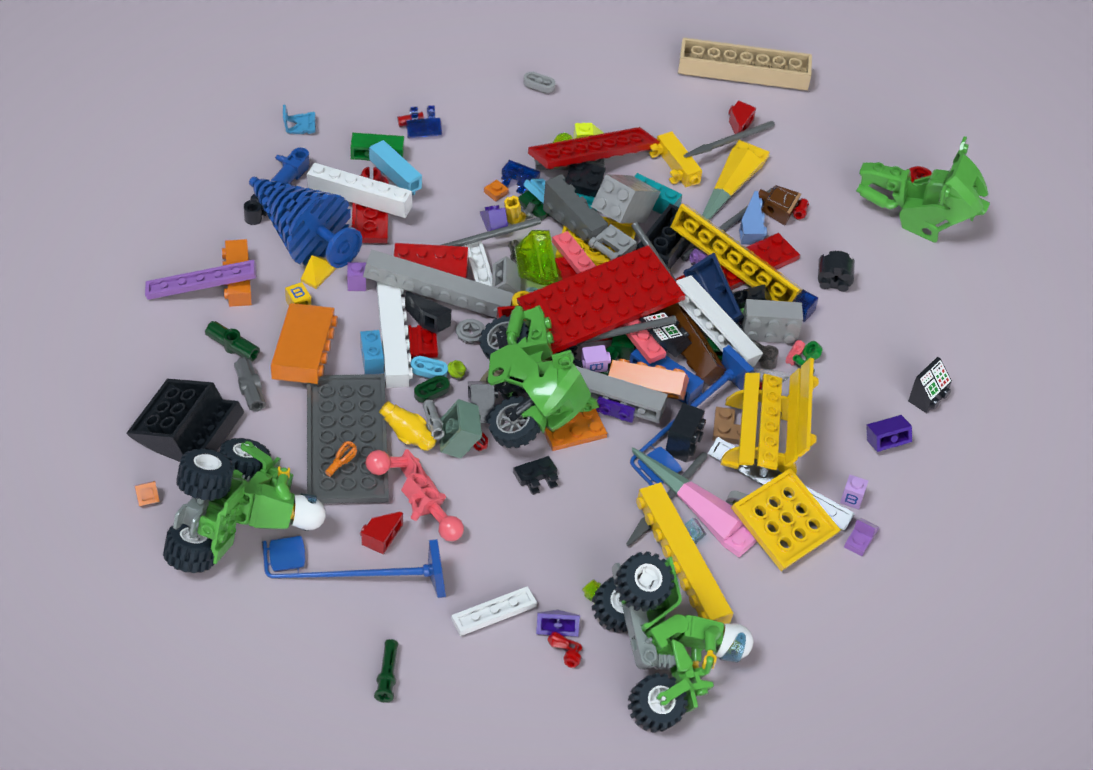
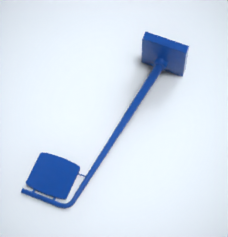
(735, 371)
(290, 554)

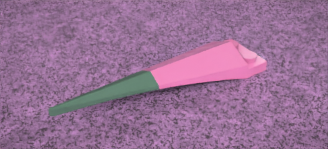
(707, 507)

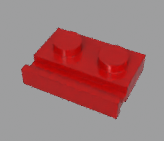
(422, 342)

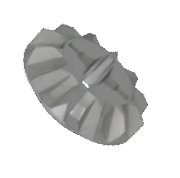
(464, 326)

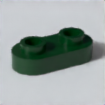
(430, 388)

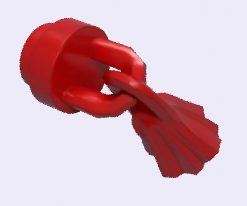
(571, 657)

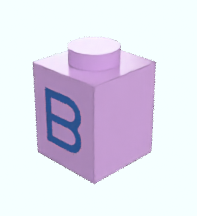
(595, 358)
(854, 491)

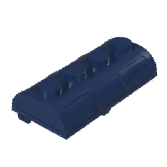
(714, 282)

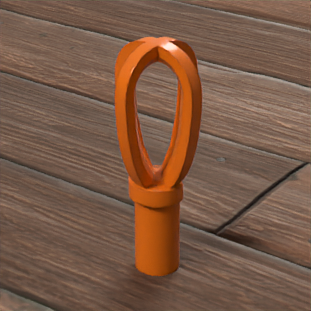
(337, 463)

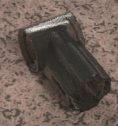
(769, 357)

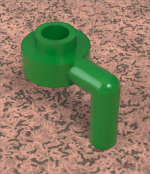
(811, 350)

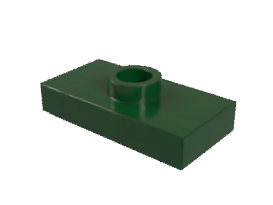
(538, 210)

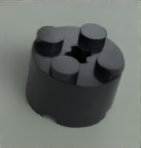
(836, 271)

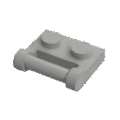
(616, 240)

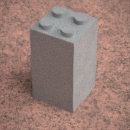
(625, 198)

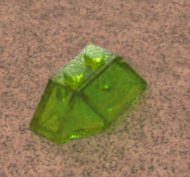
(536, 258)

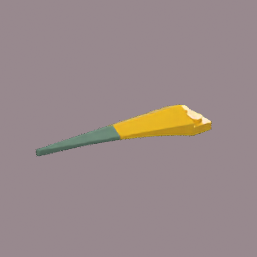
(740, 167)

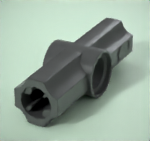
(249, 384)

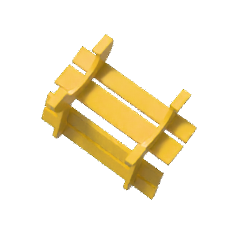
(794, 408)

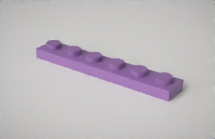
(200, 279)

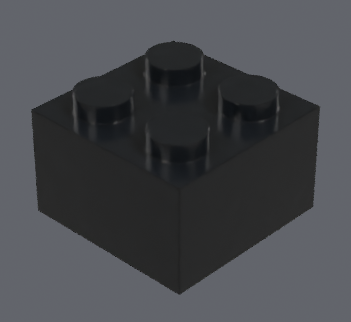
(586, 178)
(686, 432)

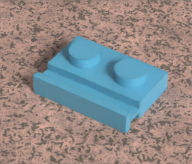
(536, 187)

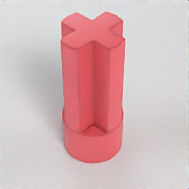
(797, 348)

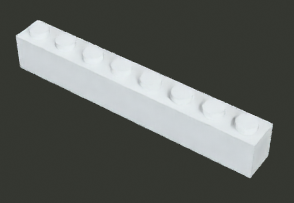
(393, 336)

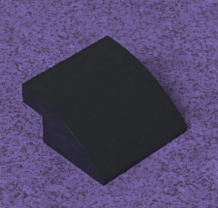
(185, 418)

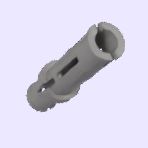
(434, 423)

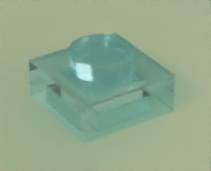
(695, 530)

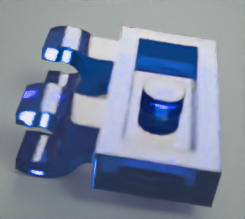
(423, 127)
(518, 172)

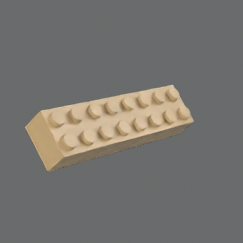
(745, 63)

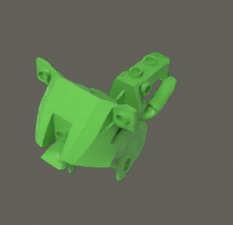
(919, 200)

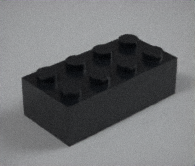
(666, 240)

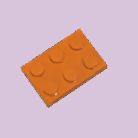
(581, 429)

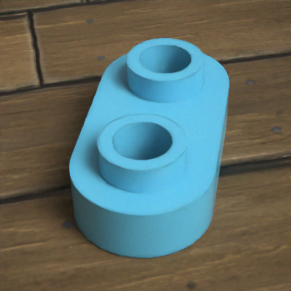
(428, 367)

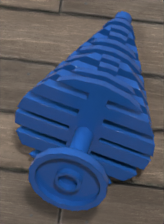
(309, 221)

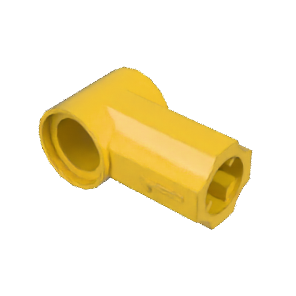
(513, 210)

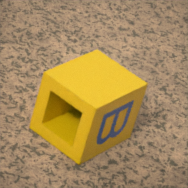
(297, 294)

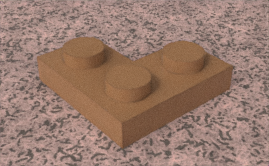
(725, 427)

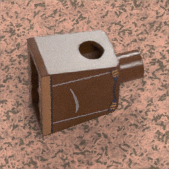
(779, 203)

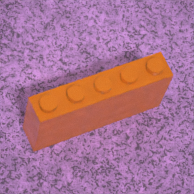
(304, 343)

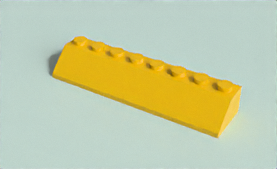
(733, 254)

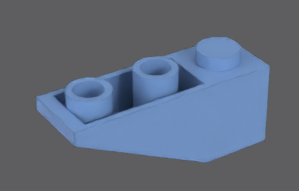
(752, 225)

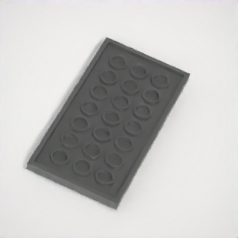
(343, 411)

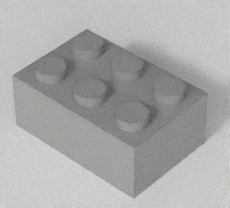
(772, 320)

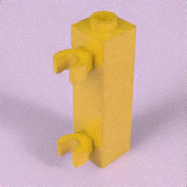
(672, 151)

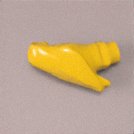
(408, 426)

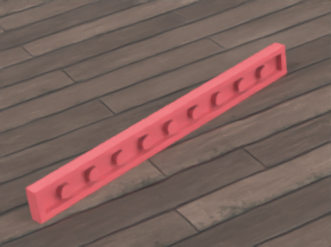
(580, 262)

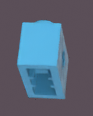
(372, 352)

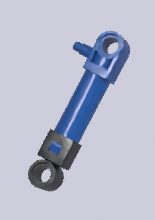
(293, 168)

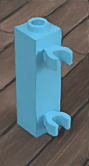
(395, 167)

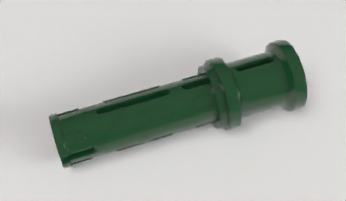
(386, 678)

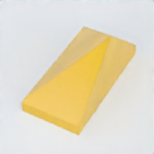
(317, 271)

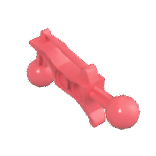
(418, 489)

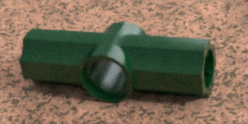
(232, 341)

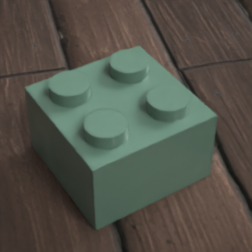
(460, 428)

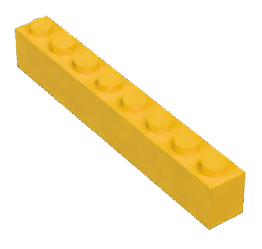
(688, 563)

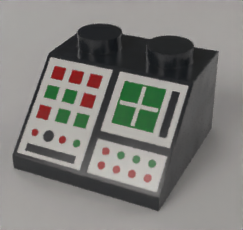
(669, 336)
(930, 386)

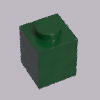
(623, 346)

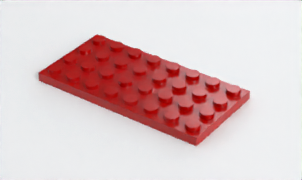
(604, 297)

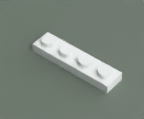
(479, 263)
(493, 611)

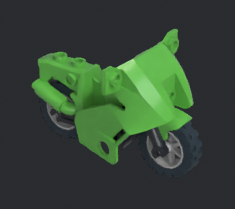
(540, 391)

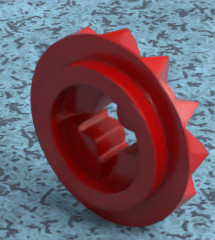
(918, 171)

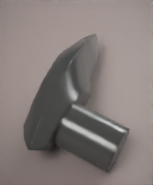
(528, 210)

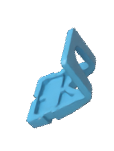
(304, 122)

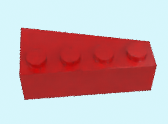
(443, 258)

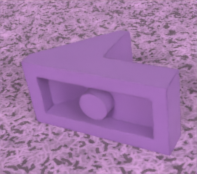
(861, 536)

